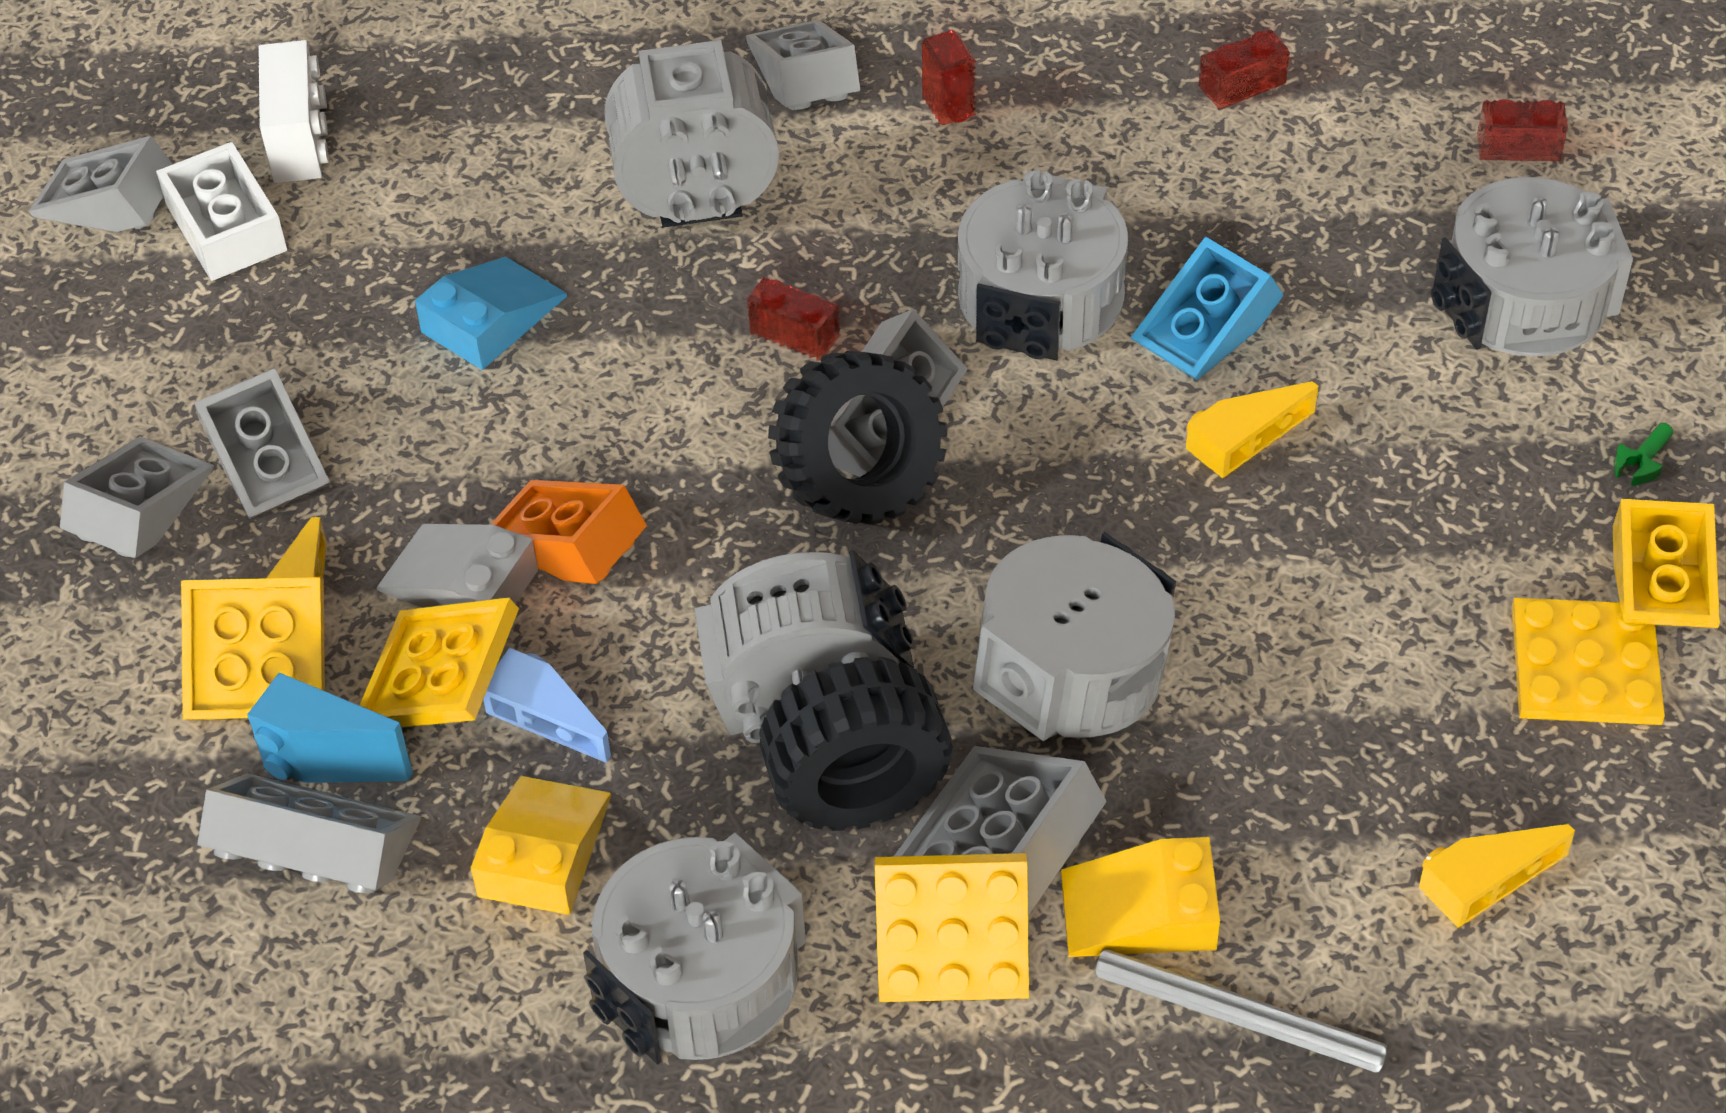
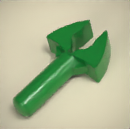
(1644, 454)

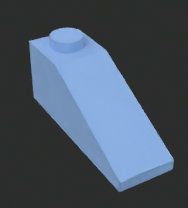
(537, 699)

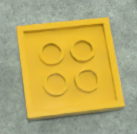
(243, 636)
(439, 662)
(1585, 663)
(952, 927)

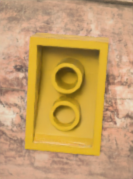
(1666, 563)
(539, 844)
(1143, 900)

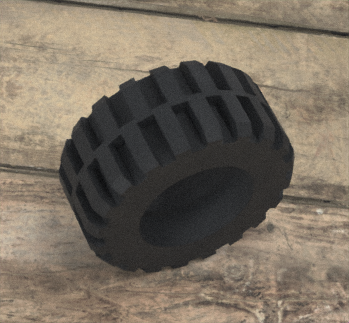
(910, 444)
(855, 744)

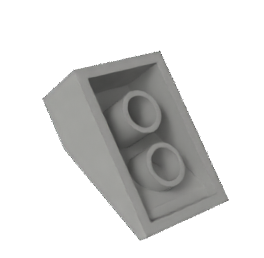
(805, 63)
(106, 187)
(261, 443)
(131, 496)
(461, 565)

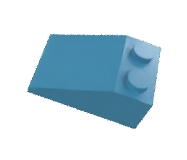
(485, 308)
(1208, 310)
(324, 737)

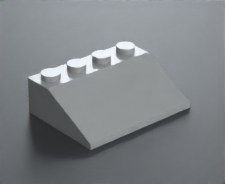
(1009, 806)

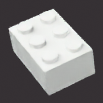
(291, 111)
(222, 211)

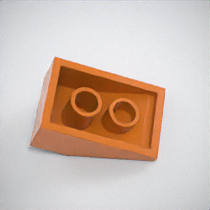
(574, 526)

